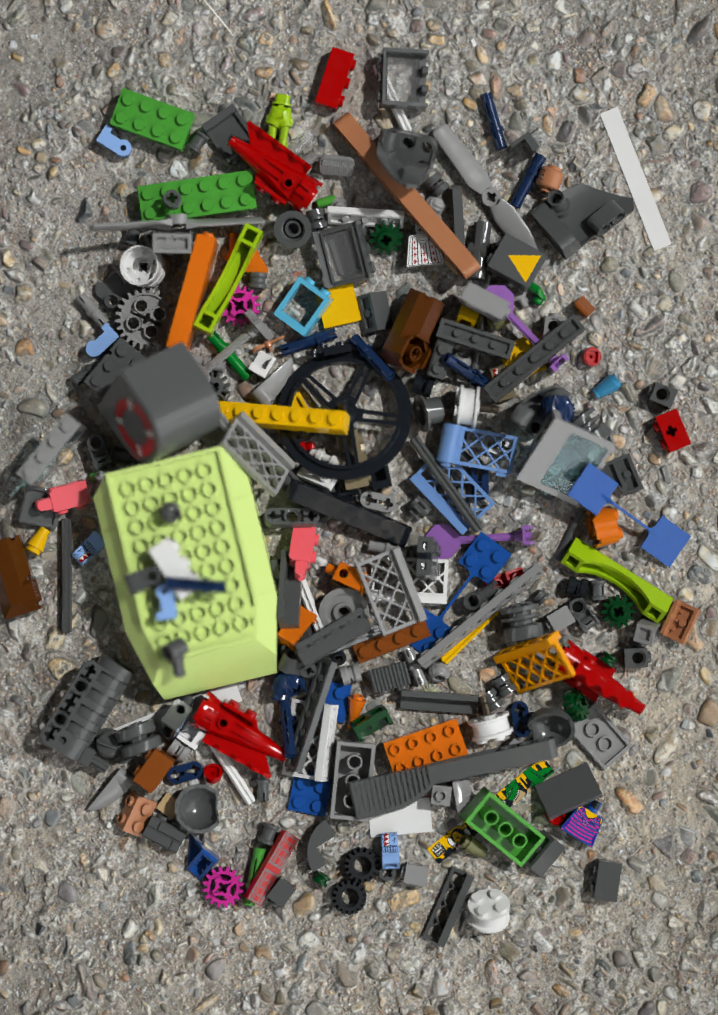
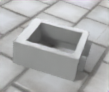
(167, 242)
(485, 302)

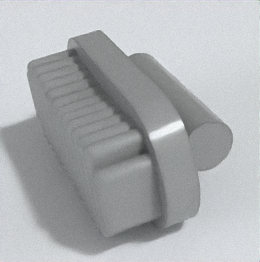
(336, 165)

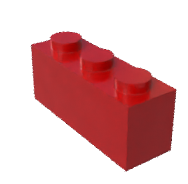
(335, 79)

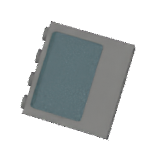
(52, 450)
(560, 456)

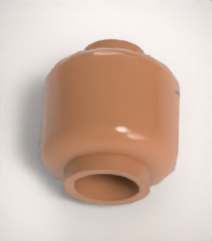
(549, 178)

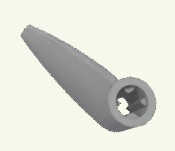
(273, 385)
(113, 790)
(462, 794)

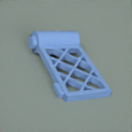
(451, 448)

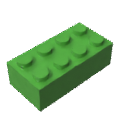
(152, 120)
(502, 826)

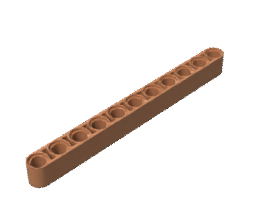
(408, 199)

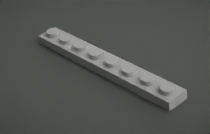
(486, 610)

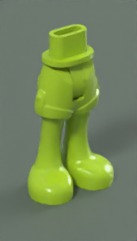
(280, 117)

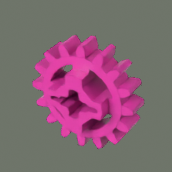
(245, 299)
(229, 897)

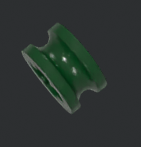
(608, 659)
(321, 878)

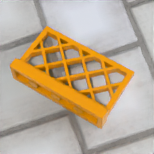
(524, 649)

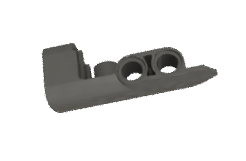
(579, 216)

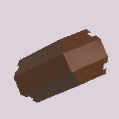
(408, 338)
(17, 590)

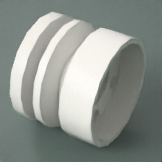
(133, 267)

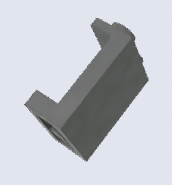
(221, 130)

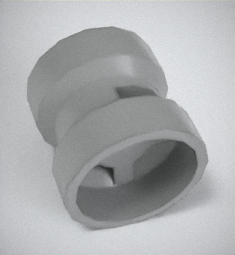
(350, 674)
(182, 753)

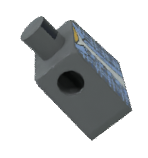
(175, 717)

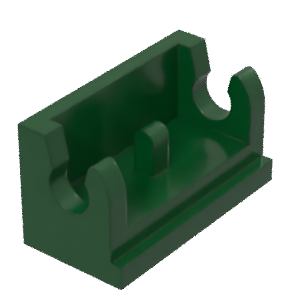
(370, 722)

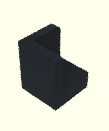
(381, 479)

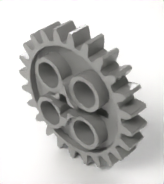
(152, 302)

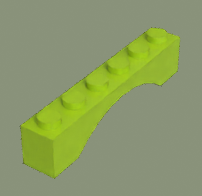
(229, 280)
(648, 598)

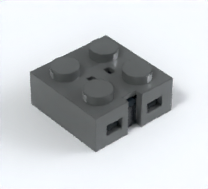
(427, 559)

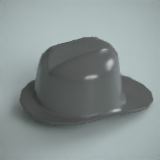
(108, 747)

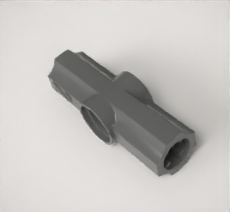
(480, 247)

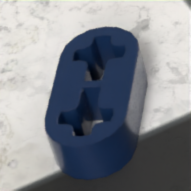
(485, 482)
(515, 718)
(187, 776)

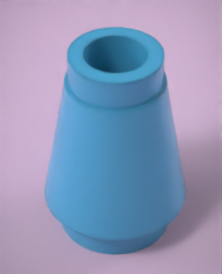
(607, 386)

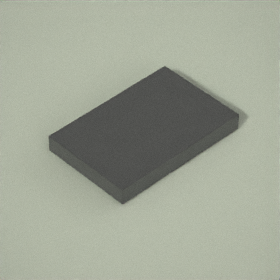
(568, 791)

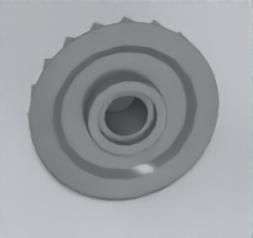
(339, 598)

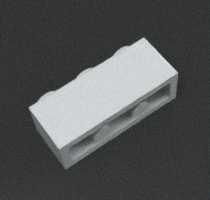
(172, 563)

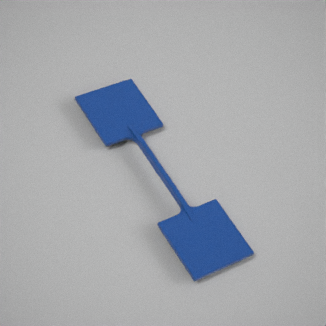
(594, 490)
(483, 560)
(311, 795)

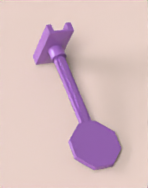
(503, 292)
(451, 540)

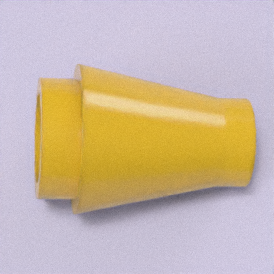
(38, 541)

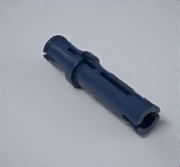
(496, 129)
(527, 181)
(309, 341)
(366, 351)
(472, 375)
(195, 585)
(287, 728)

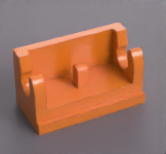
(290, 636)

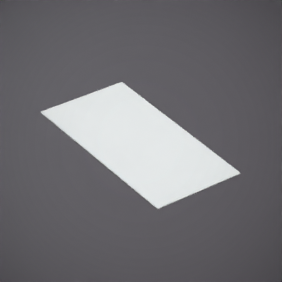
(409, 820)

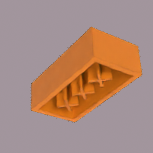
(426, 745)

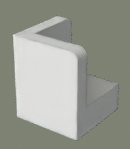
(262, 364)
(191, 735)

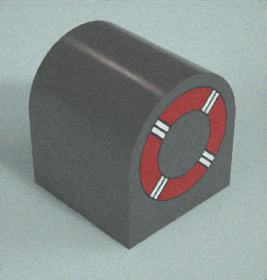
(161, 404)

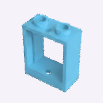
(291, 321)

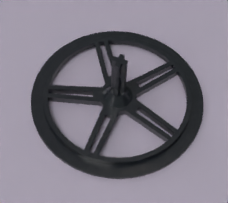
(347, 404)

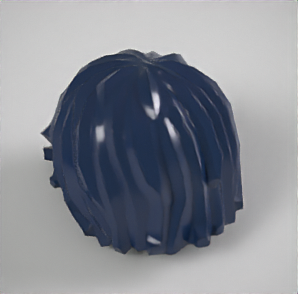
(559, 403)
(286, 686)

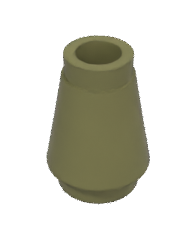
(471, 845)

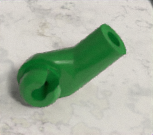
(539, 295)

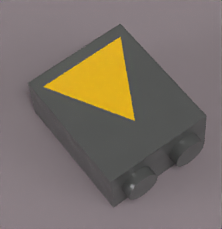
(515, 261)

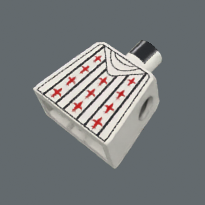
(422, 251)

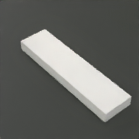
(368, 217)

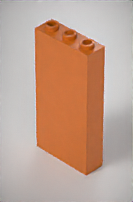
(193, 290)

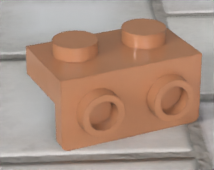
(679, 621)
(135, 814)

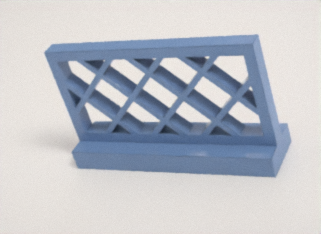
(443, 506)

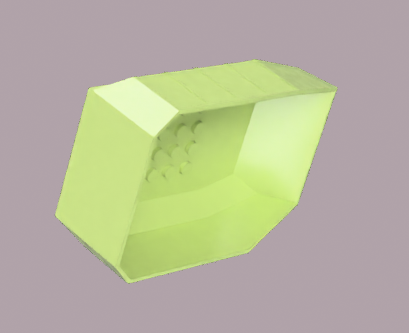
(223, 537)

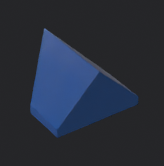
(200, 858)

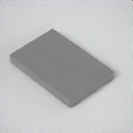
(601, 737)

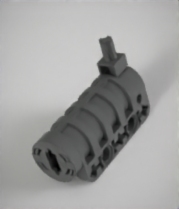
(89, 711)

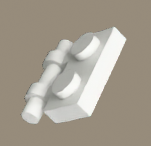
(312, 478)

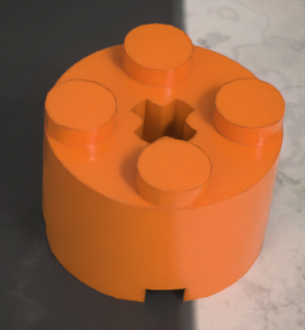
(604, 527)

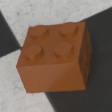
(154, 769)

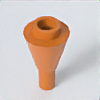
(355, 706)

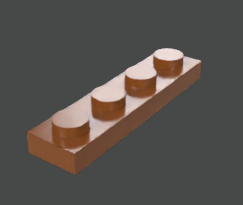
(383, 644)

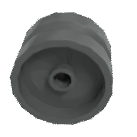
(138, 738)

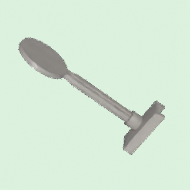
(256, 327)

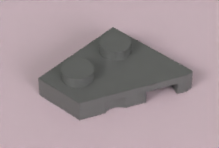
(624, 473)

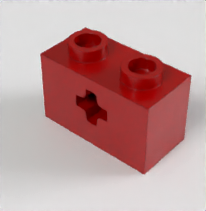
(680, 436)

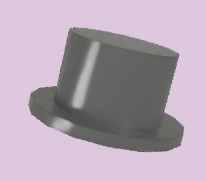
(292, 229)
(428, 412)

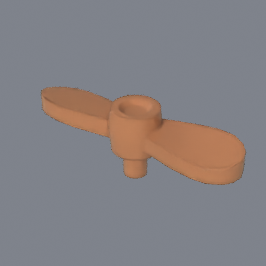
(267, 344)

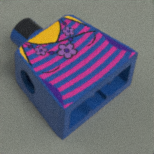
(584, 823)

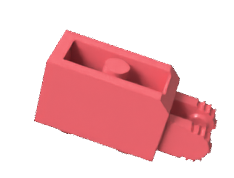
(65, 496)
(301, 551)

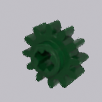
(393, 235)
(619, 618)
(575, 704)

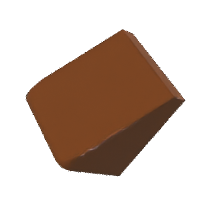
(583, 307)

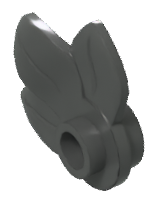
(113, 289)

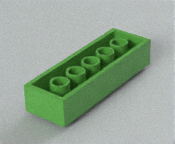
(201, 196)

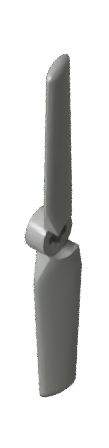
(477, 179)
(165, 224)

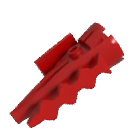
(274, 165)
(596, 679)
(240, 735)

